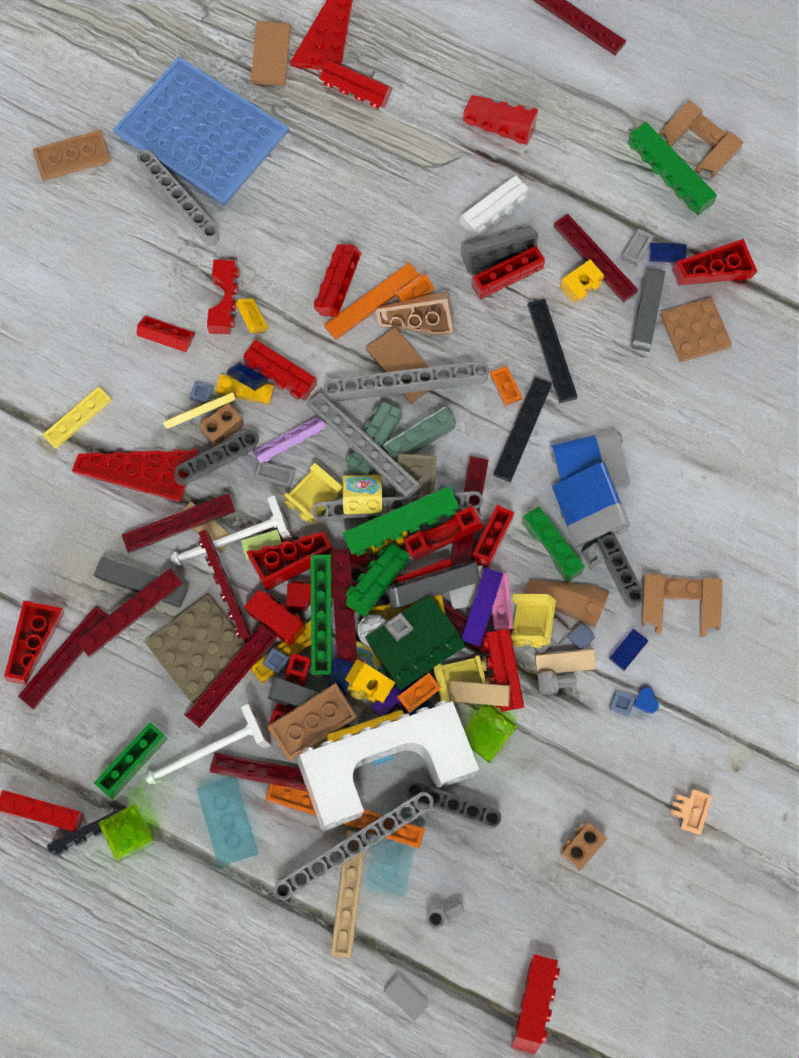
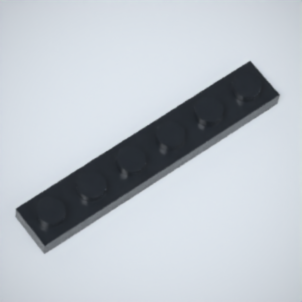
(552, 351)
(522, 430)

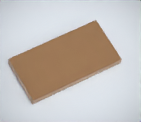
(270, 53)
(71, 155)
(396, 354)
(311, 721)

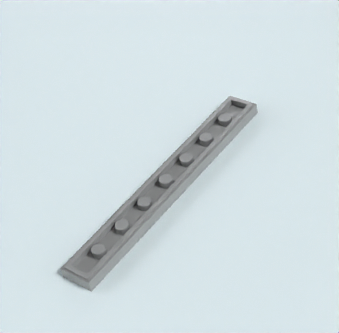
(363, 445)

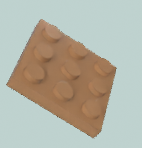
(695, 329)

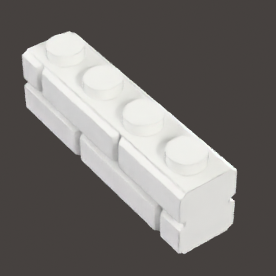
(494, 206)

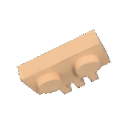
(692, 811)

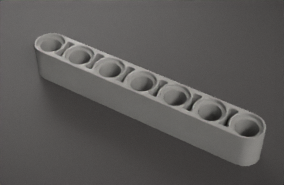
(180, 204)

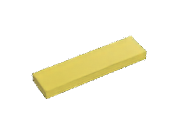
(199, 410)
(77, 417)

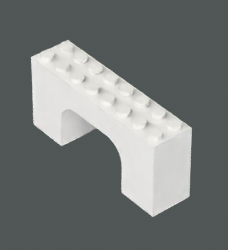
(431, 733)

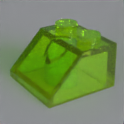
(489, 732)
(127, 833)

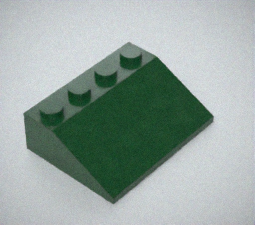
(421, 649)

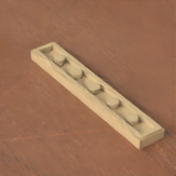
(347, 903)

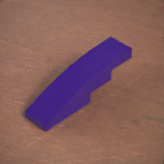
(482, 607)

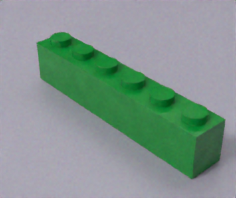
(671, 168)
(401, 520)
(321, 615)

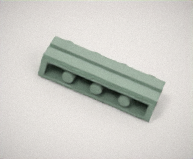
(380, 431)
(421, 434)

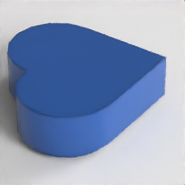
(646, 702)

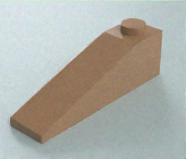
(421, 314)
(574, 600)

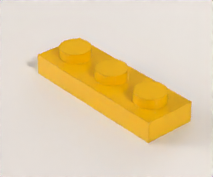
(227, 384)

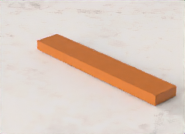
(368, 303)

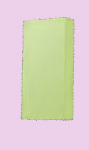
(257, 542)

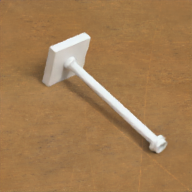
(277, 520)
(253, 728)

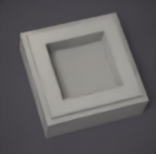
(593, 555)
(398, 627)

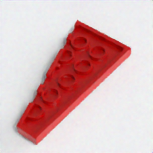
(325, 37)
(139, 470)

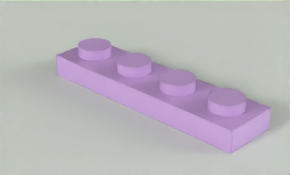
(288, 439)

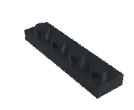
(78, 837)

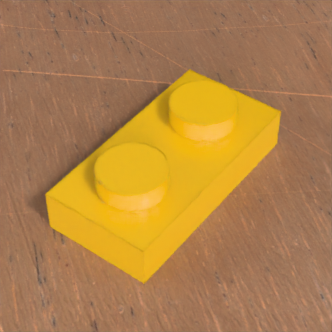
(251, 315)

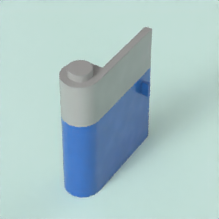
(588, 451)
(591, 504)

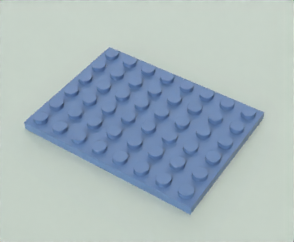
(201, 130)

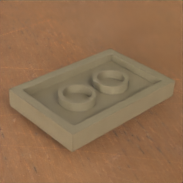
(422, 469)

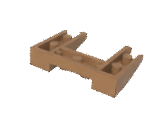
(724, 144)
(707, 591)

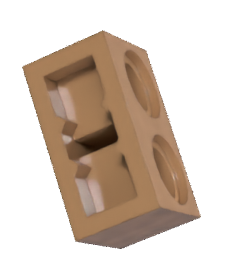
(224, 428)
(587, 849)

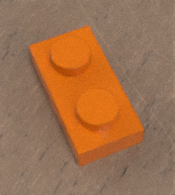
(418, 287)
(506, 386)
(418, 692)

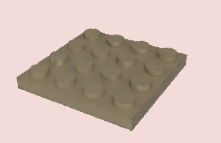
(196, 647)

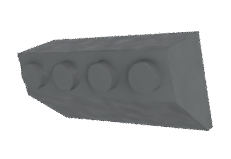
(497, 248)

